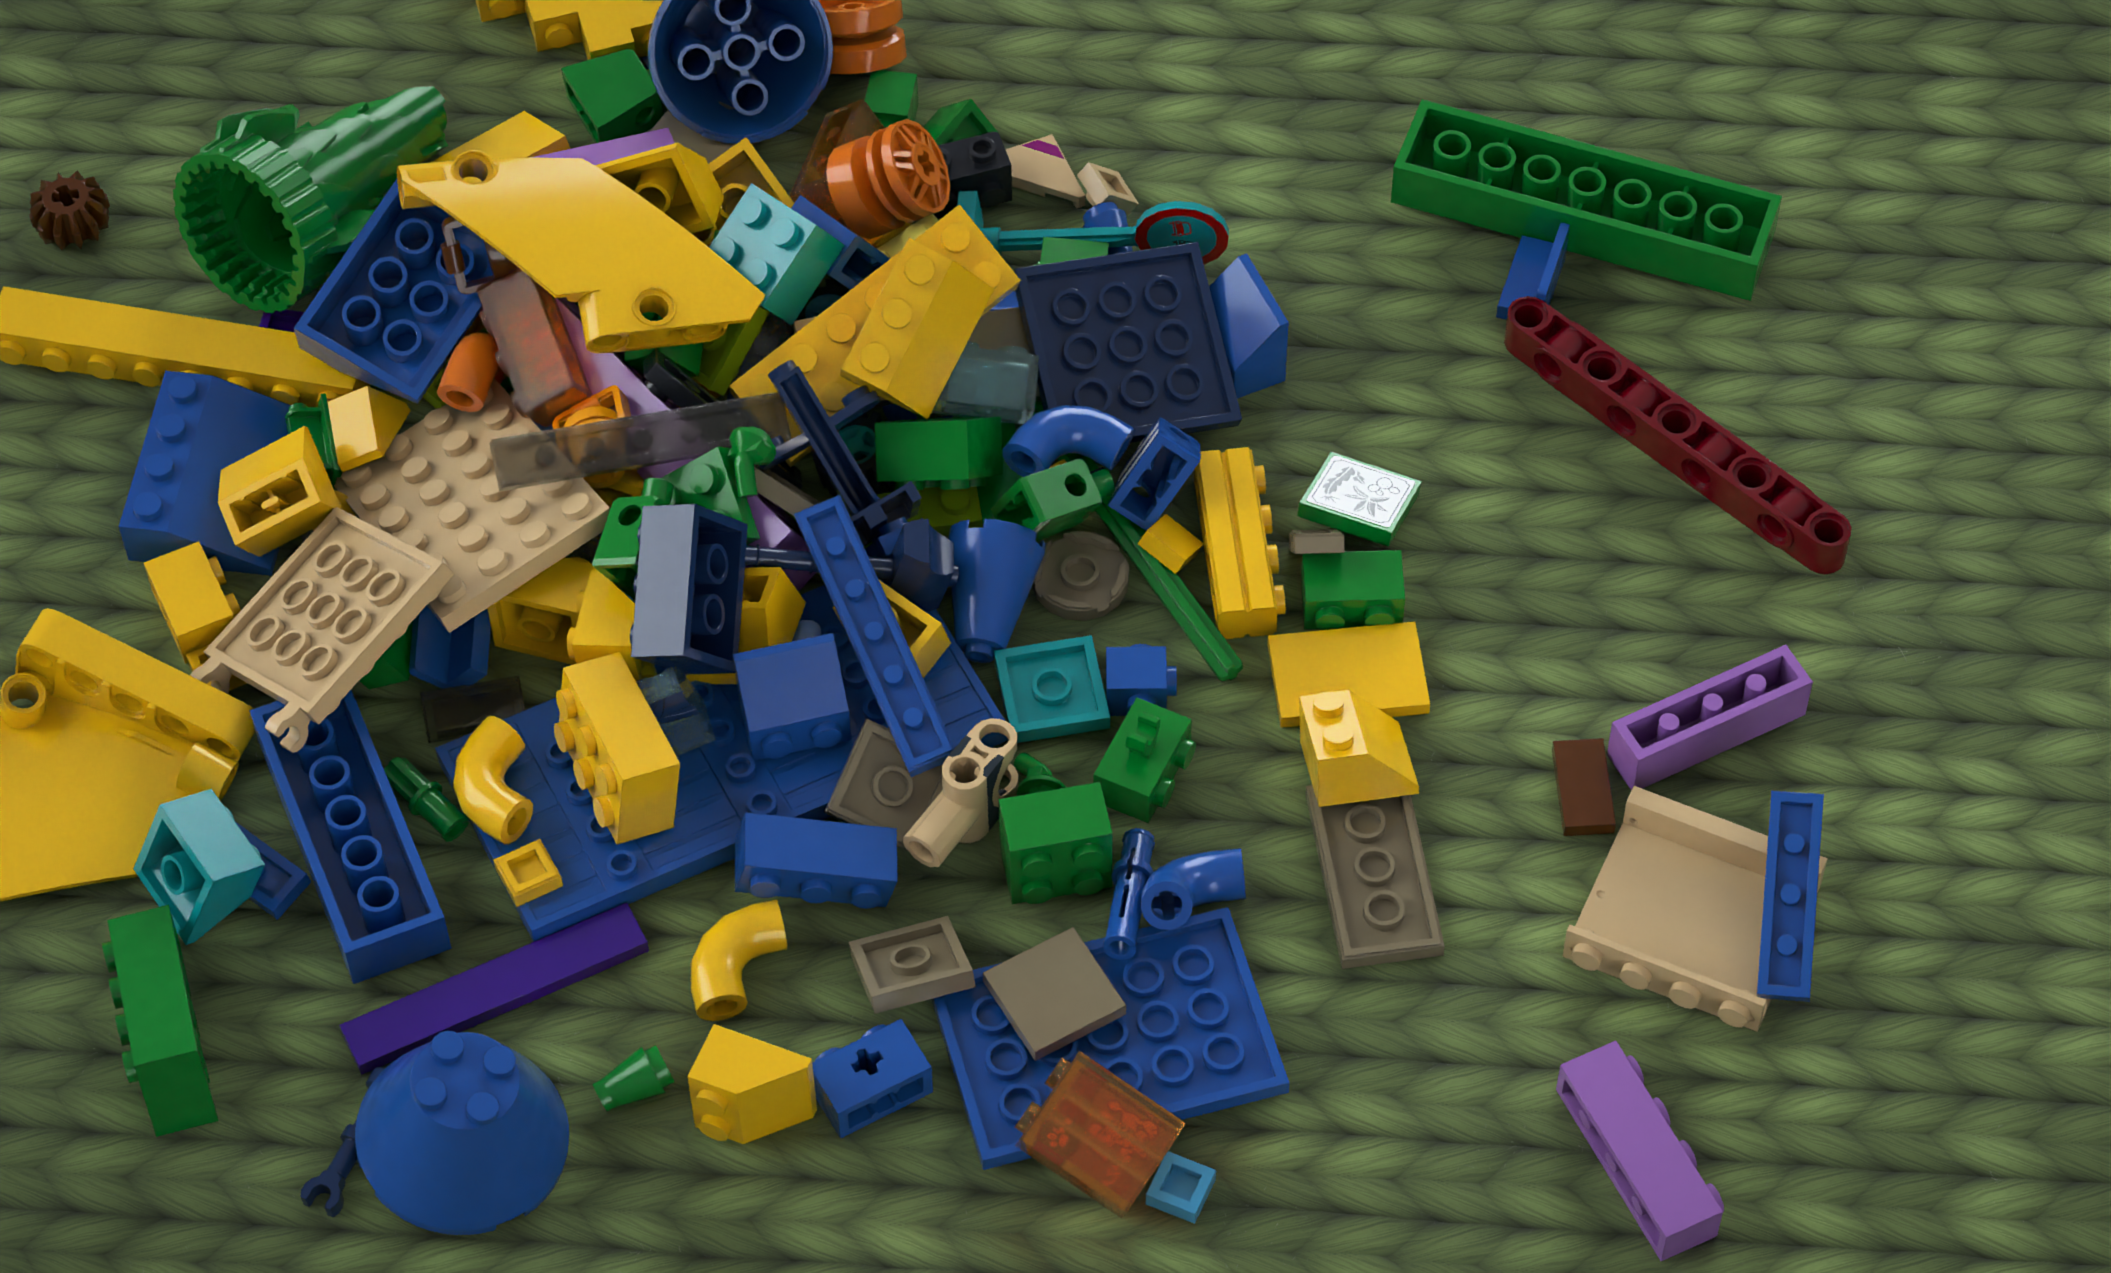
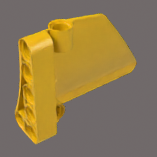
(100, 754)

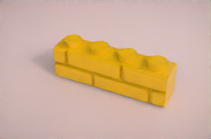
(1236, 543)

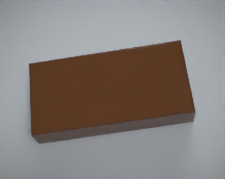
(1583, 787)

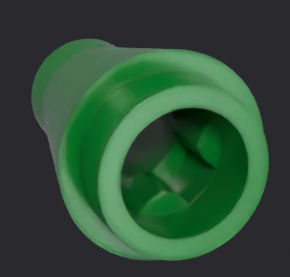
(635, 1079)

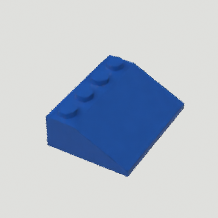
(391, 304)
(192, 435)

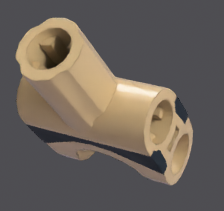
(969, 795)

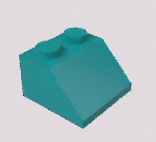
(198, 863)

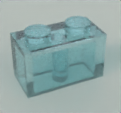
(991, 384)

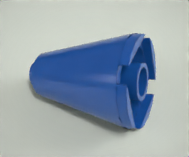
(992, 583)

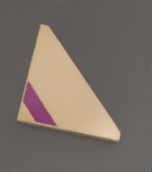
(1043, 169)

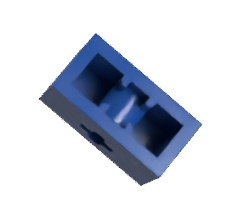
(871, 1077)

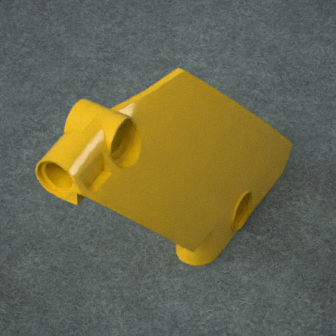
(590, 243)

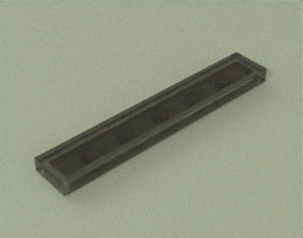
(631, 441)

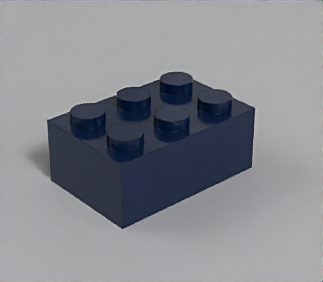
(688, 588)

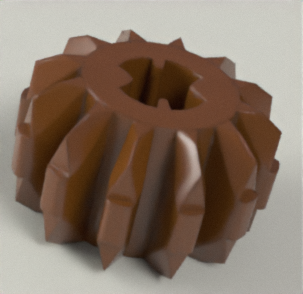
(69, 210)

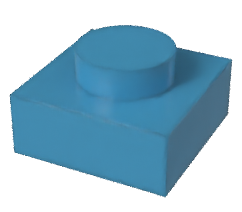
(1180, 1187)

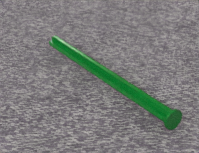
(1167, 587)

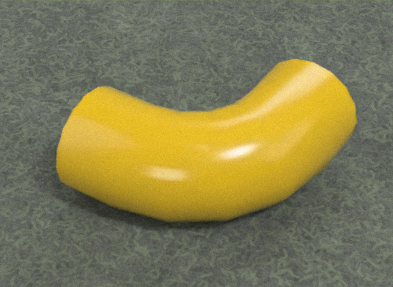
(481, 781)
(726, 950)

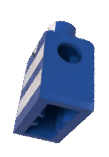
(1161, 468)

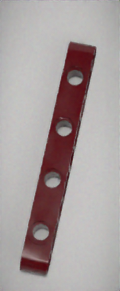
(1678, 435)

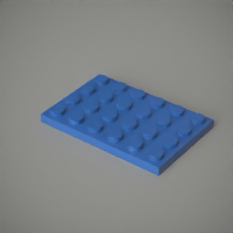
(1186, 1042)

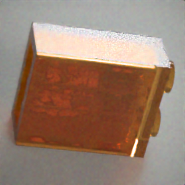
(1098, 1132)

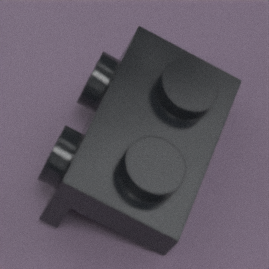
(978, 166)

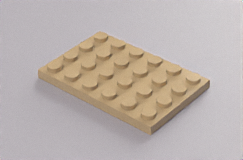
(444, 498)

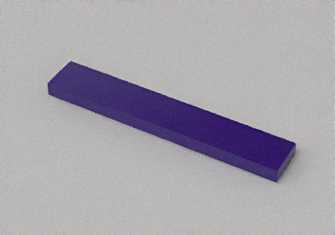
(494, 987)

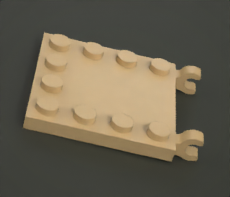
(324, 621)

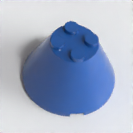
(746, 53)
(462, 1135)

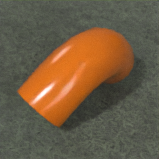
(470, 372)

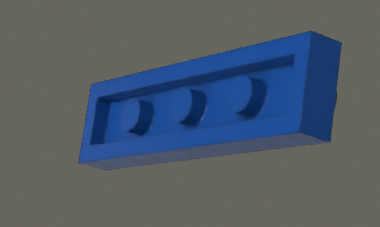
(1790, 896)

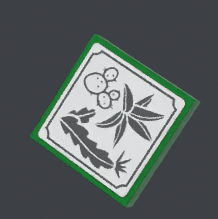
(1359, 499)

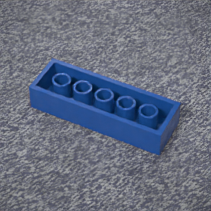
(355, 842)

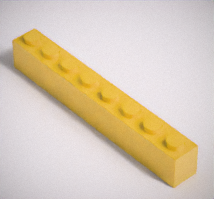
(145, 343)

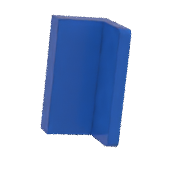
(1534, 270)
(449, 657)

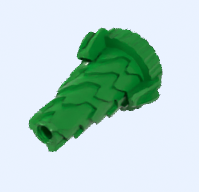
(282, 204)

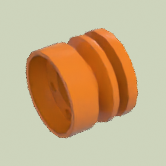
(888, 179)

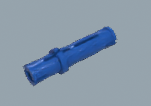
(1129, 879)

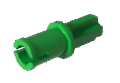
(426, 799)

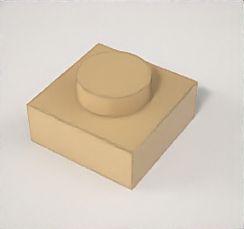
(1106, 186)

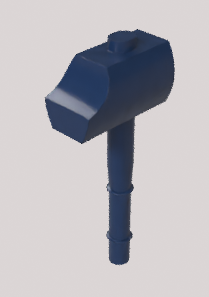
(917, 568)

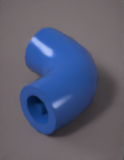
(1067, 431)
(1192, 882)

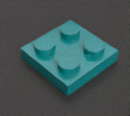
(1052, 688)

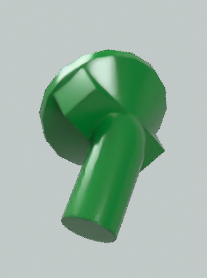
(749, 448)
(1038, 776)

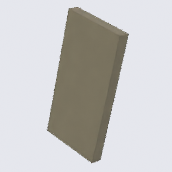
(1376, 881)

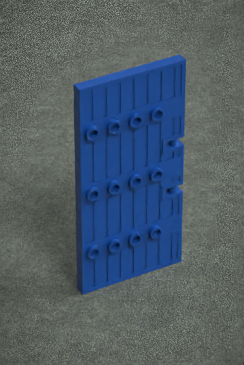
(713, 791)

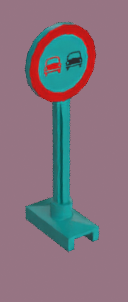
(1157, 227)

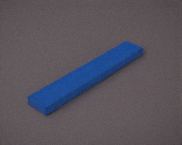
(875, 635)

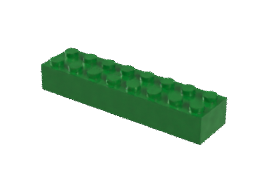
(1615, 202)

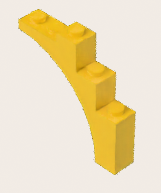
(598, 24)

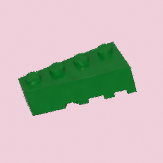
(158, 1020)

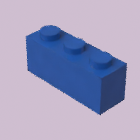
(815, 860)

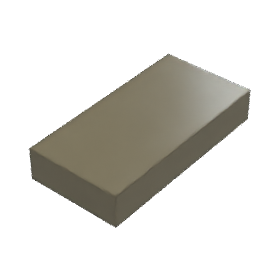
(1316, 541)

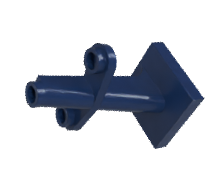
(821, 435)

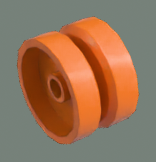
(865, 34)

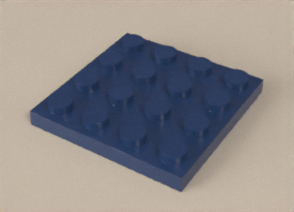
(1130, 338)

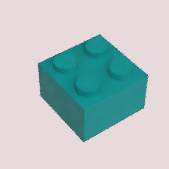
(776, 251)

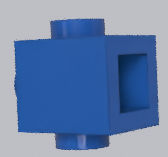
(1138, 673)

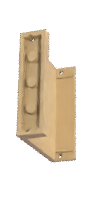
(1680, 909)

